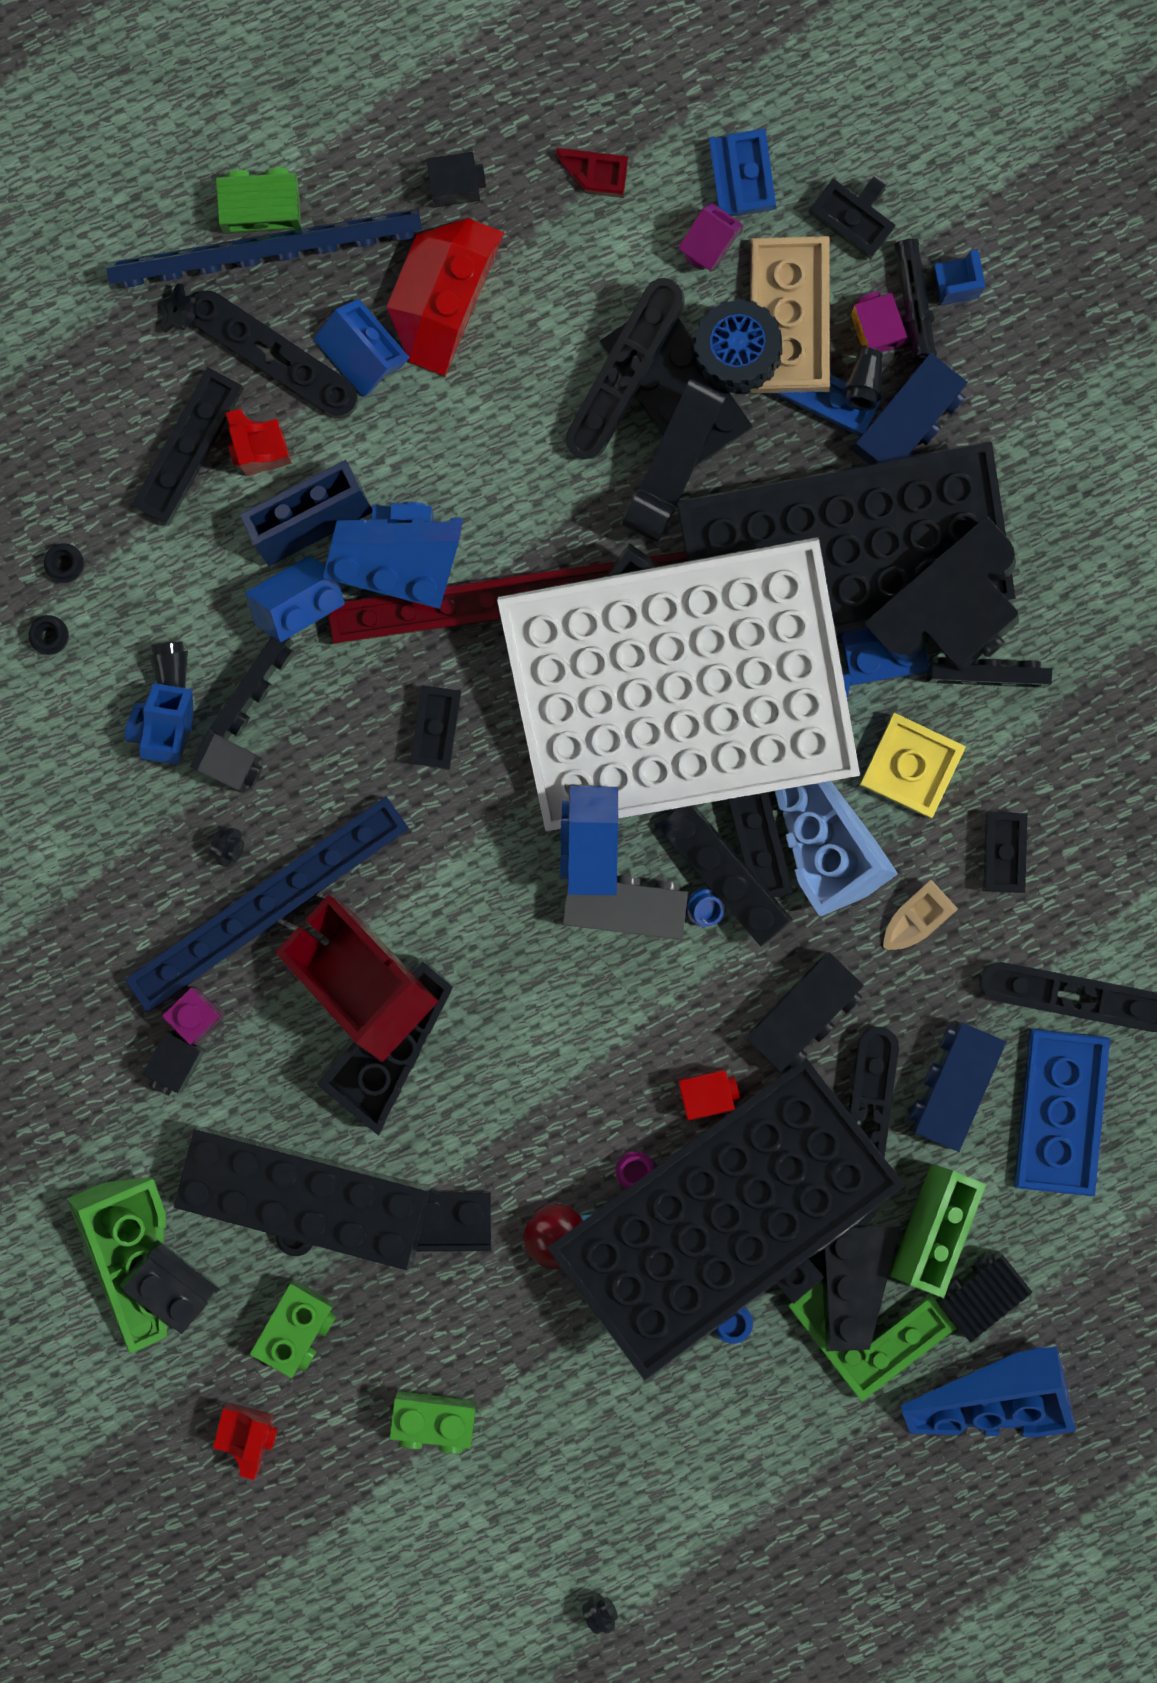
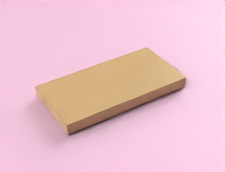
(794, 284)

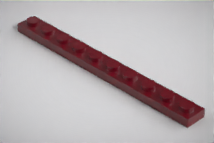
(460, 604)

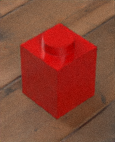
(708, 1094)

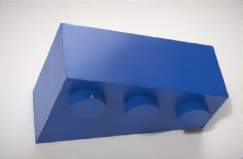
(395, 558)

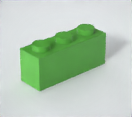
(937, 1230)

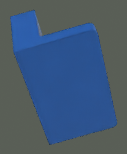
(360, 346)

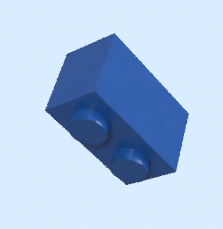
(293, 599)

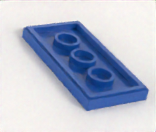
(1062, 1112)

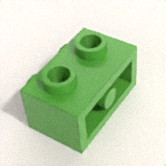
(293, 1328)
(433, 1421)

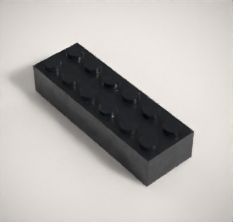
(303, 1197)

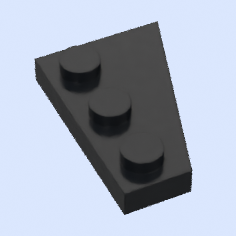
(854, 1285)

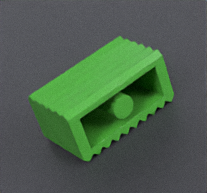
(258, 201)

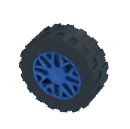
(738, 345)

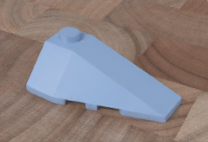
(831, 847)

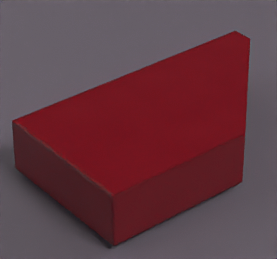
(595, 171)

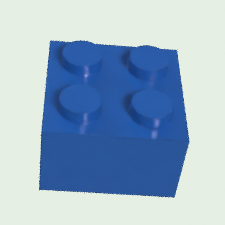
(590, 840)

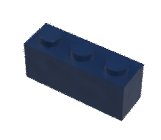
(913, 413)
(305, 512)
(956, 1085)

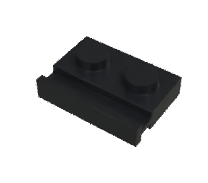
(457, 1222)
(169, 1287)

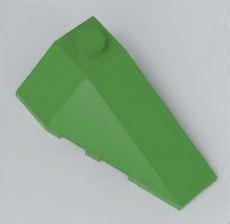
(117, 1228)

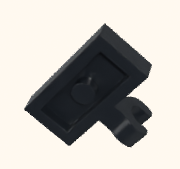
(854, 216)

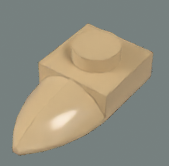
(918, 917)

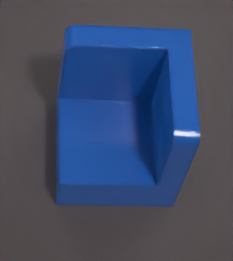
(959, 279)

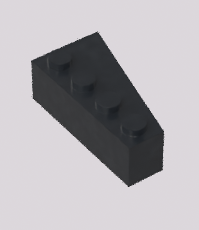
(372, 1086)

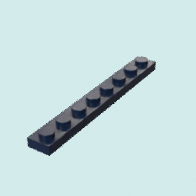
(249, 250)
(267, 904)

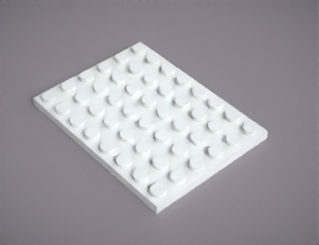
(682, 681)

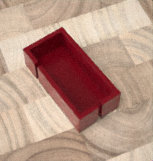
(357, 978)

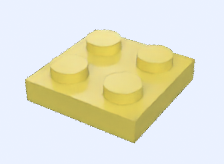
(912, 765)

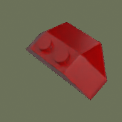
(441, 290)

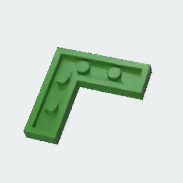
(889, 1351)

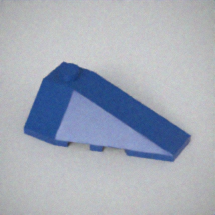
(1015, 1392)

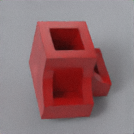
(256, 444)
(245, 1436)

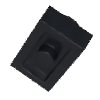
(435, 727)
(1005, 852)

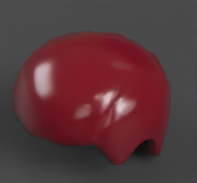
(545, 1228)

